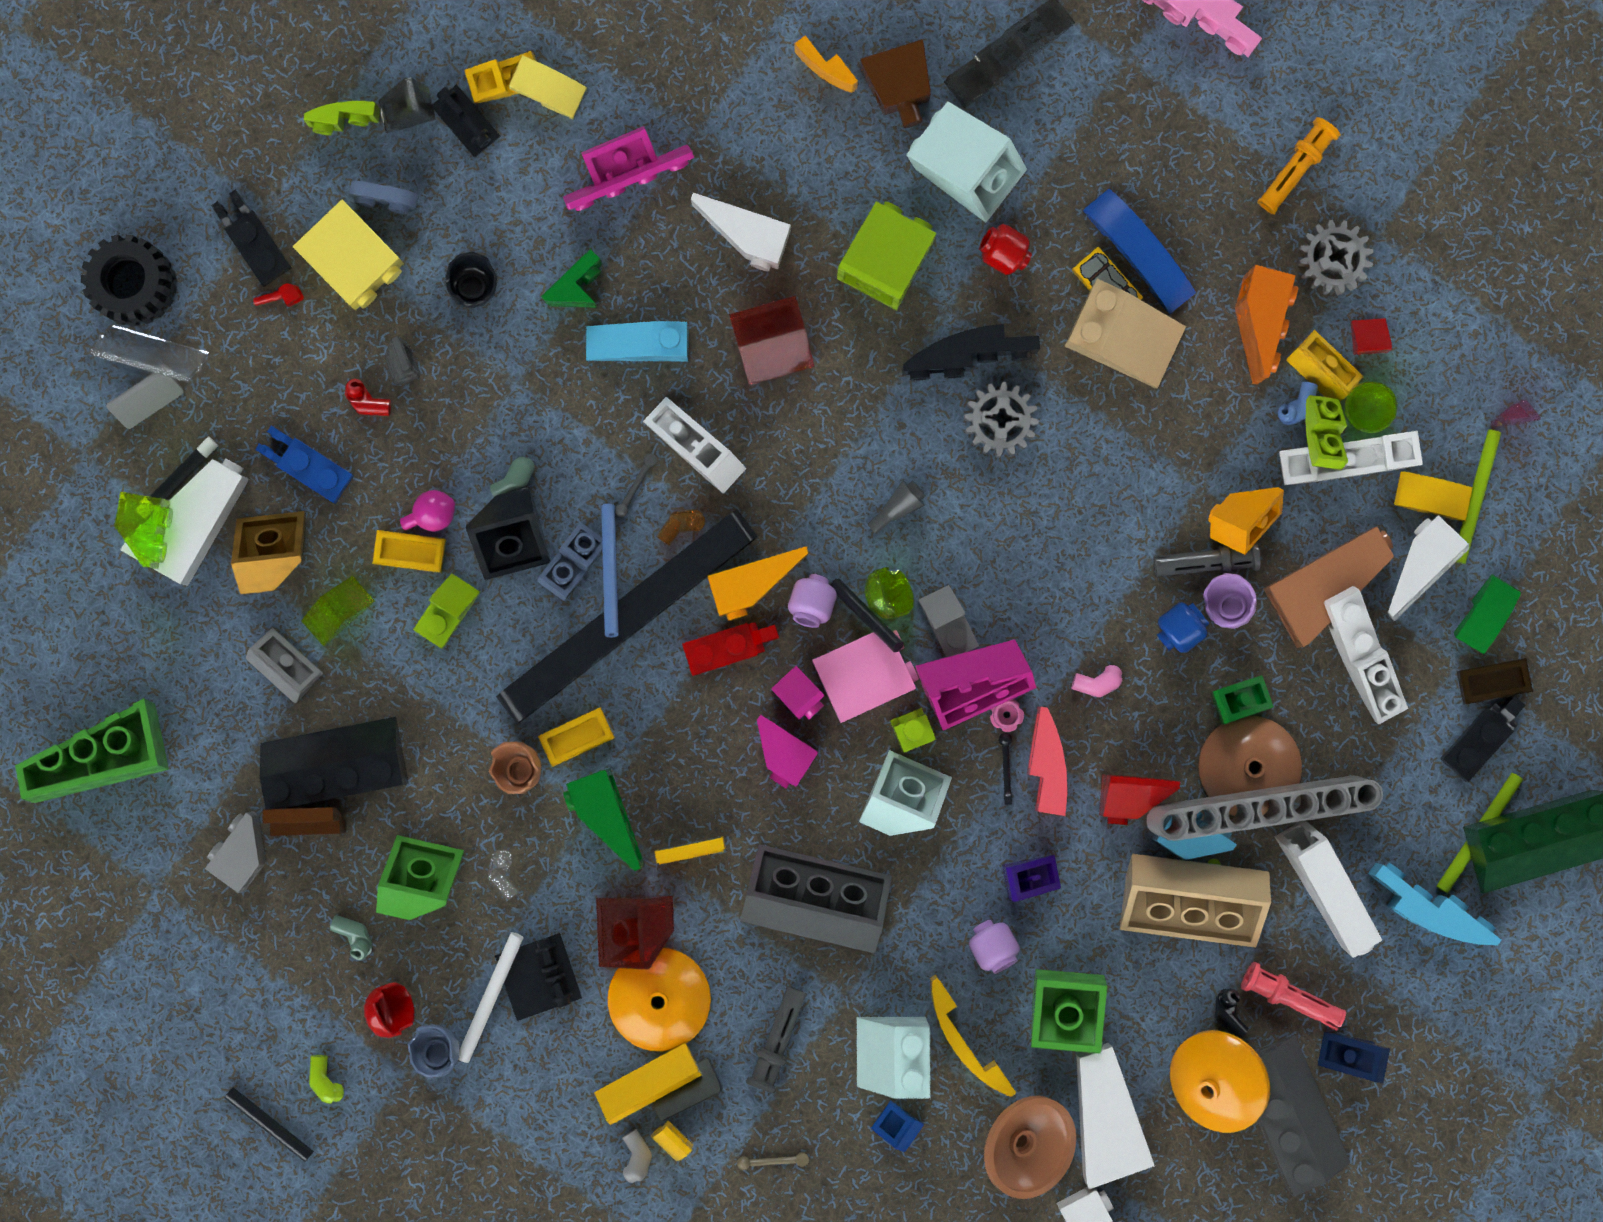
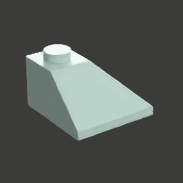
(905, 797)

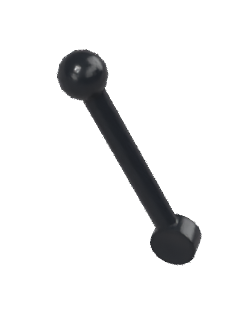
(1005, 740)

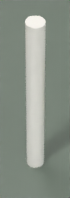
(490, 996)

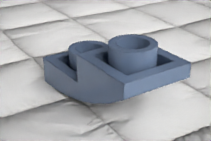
(571, 562)

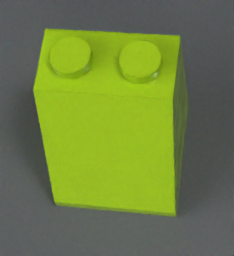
(886, 254)

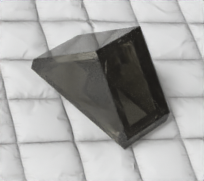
(406, 105)

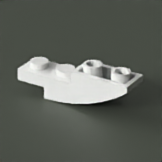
(1363, 656)

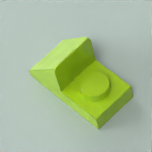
(446, 610)

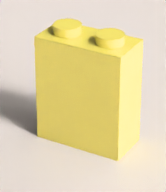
(349, 256)

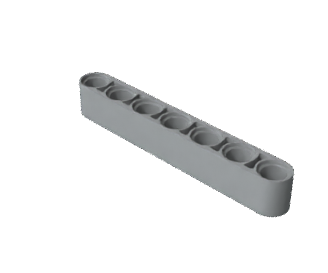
(1280, 809)

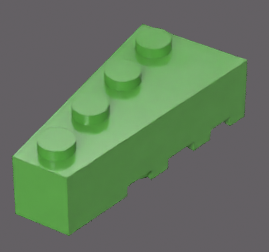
(108, 753)

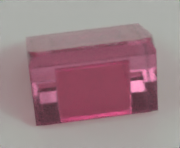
(1517, 414)

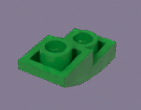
(1488, 615)

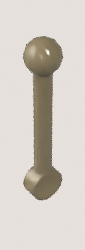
(800, 1159)

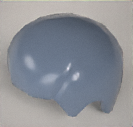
(433, 1051)

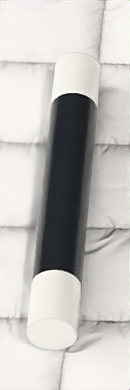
(185, 469)

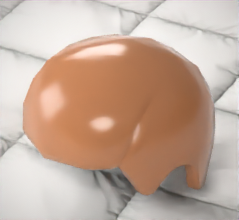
(515, 767)

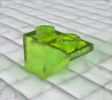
(142, 525)

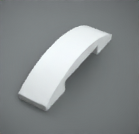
(1364, 458)

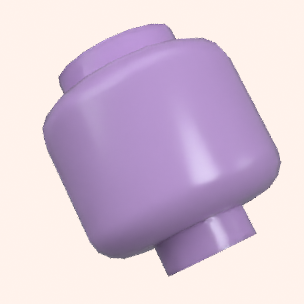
(812, 601)
(994, 946)

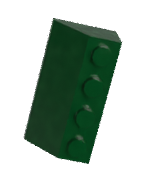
(1537, 840)

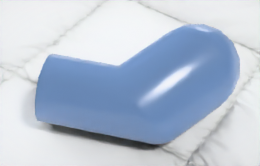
(1296, 410)

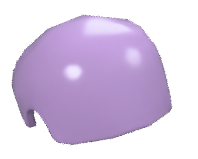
(1230, 600)

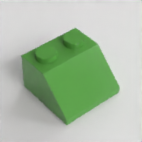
(1068, 1011)

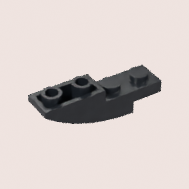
(955, 353)

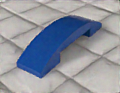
(1141, 250)

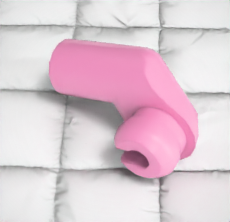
(1101, 685)

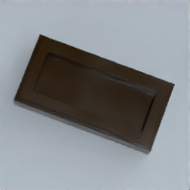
(1494, 681)

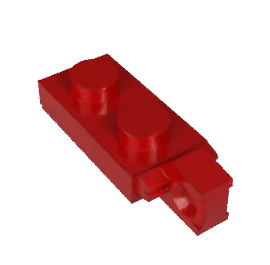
(727, 647)

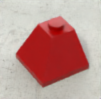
(1132, 796)

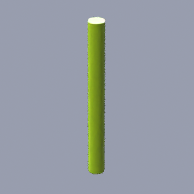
(1479, 487)
(1494, 810)

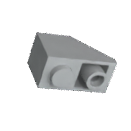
(241, 855)

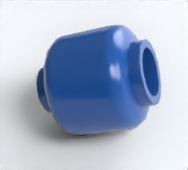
(1182, 627)

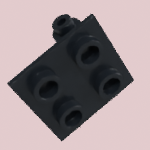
(541, 978)

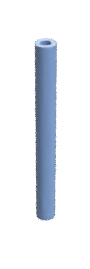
(609, 570)

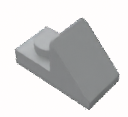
(948, 622)

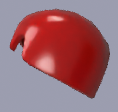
(389, 1010)

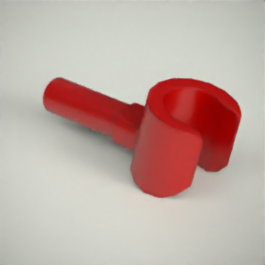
(290, 293)

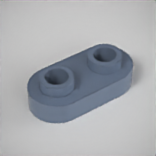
(396, 199)

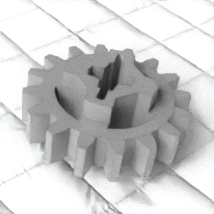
(1340, 269)
(1001, 405)

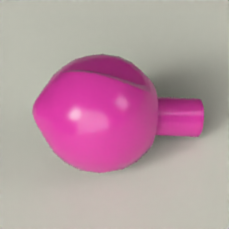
(431, 511)

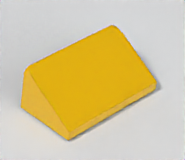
(1325, 367)

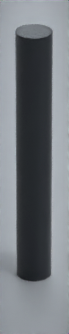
(867, 615)
(269, 1124)

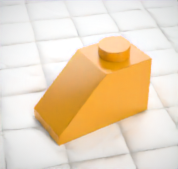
(1245, 517)

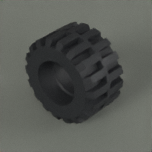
(105, 265)

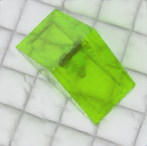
(337, 610)

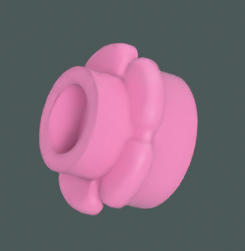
(1007, 724)

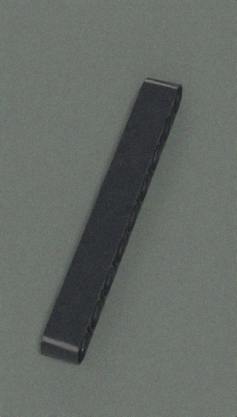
(634, 612)

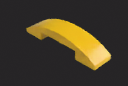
(989, 1074)

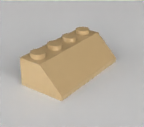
(1195, 900)

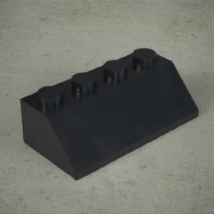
(332, 764)

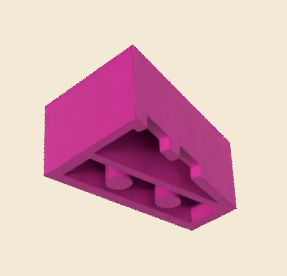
(975, 681)

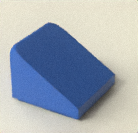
(897, 1126)

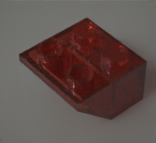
(772, 340)

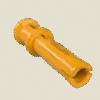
(1308, 152)

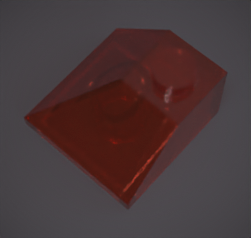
(633, 929)

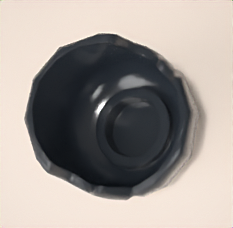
(470, 280)

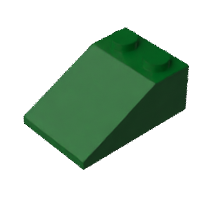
(603, 811)

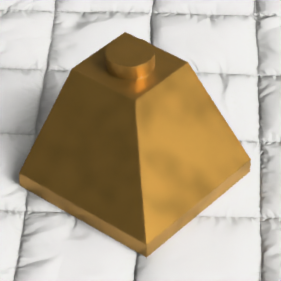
(267, 550)

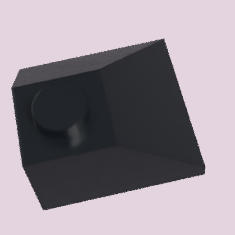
(508, 535)

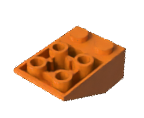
(1261, 317)

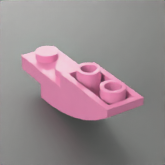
(1213, 18)

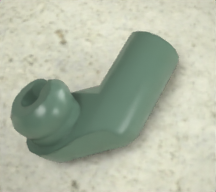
(516, 477)
(357, 936)

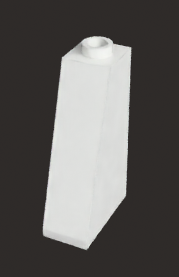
(198, 517)
(1329, 887)
(1108, 1122)

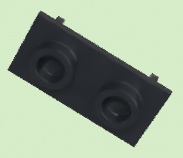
(465, 120)

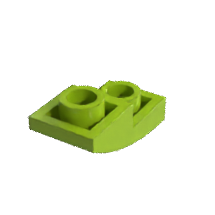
(332, 116)
(1323, 430)

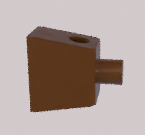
(899, 81)

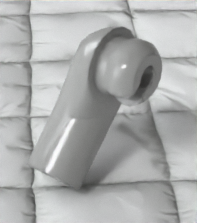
(640, 1157)

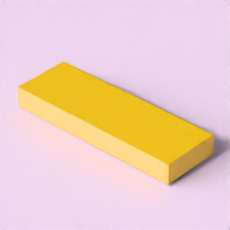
(647, 1083)

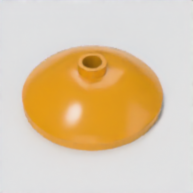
(685, 996)
(1232, 1072)

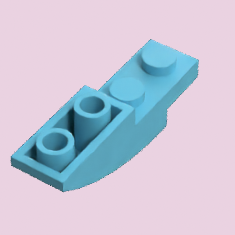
(1442, 916)

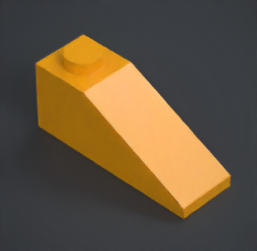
(747, 584)

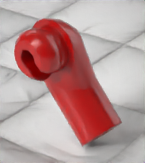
(363, 402)

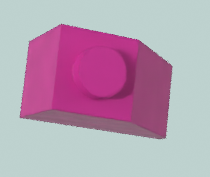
(784, 753)

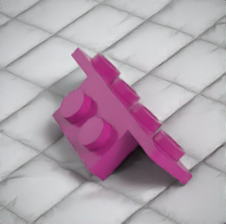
(622, 163)

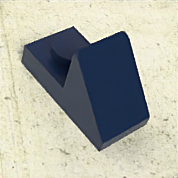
(1354, 1056)

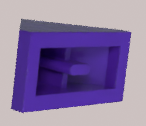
(1031, 877)

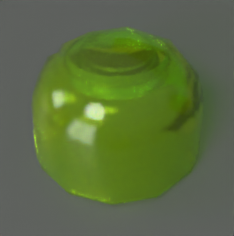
(1371, 407)
(889, 593)

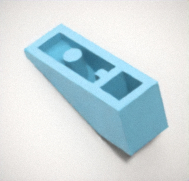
(638, 341)

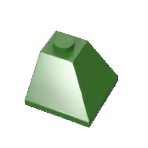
(417, 878)

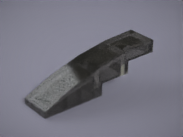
(1009, 52)

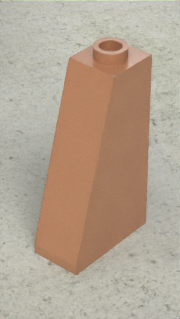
(1302, 593)

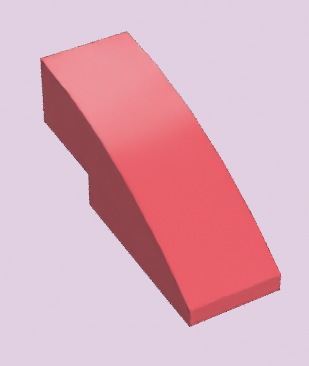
(1049, 764)

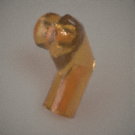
(680, 522)

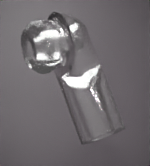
(499, 873)

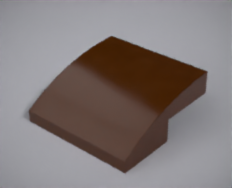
(304, 821)

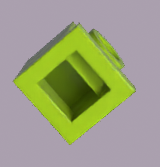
(912, 730)

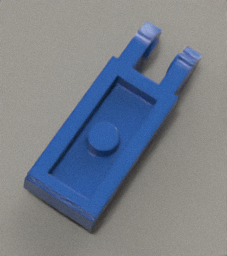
(308, 466)

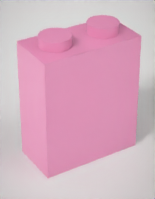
(864, 676)

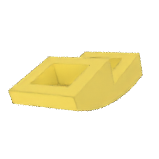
(547, 87)

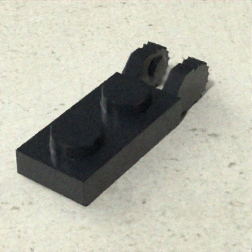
(253, 241)

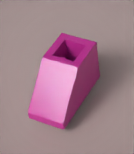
(799, 694)

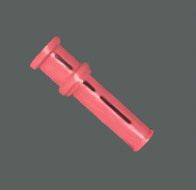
(1279, 990)

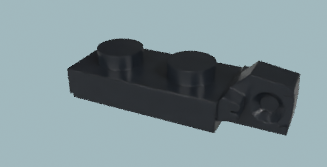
(1482, 738)

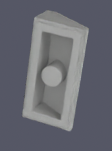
(144, 399)
(283, 665)

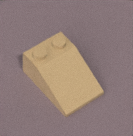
(1125, 334)

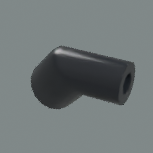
(1225, 1012)

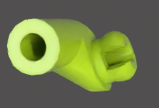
(321, 1083)

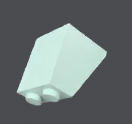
(967, 160)
(894, 1056)

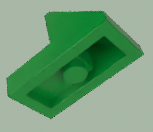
(567, 289)
(1242, 699)

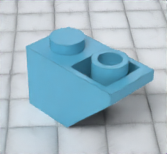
(1197, 846)

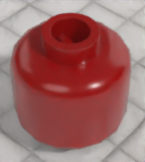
(1005, 249)

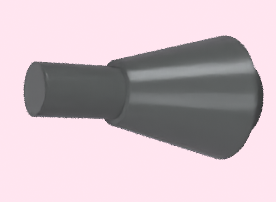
(902, 502)

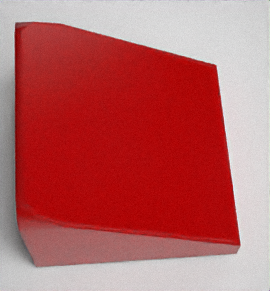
(1370, 336)

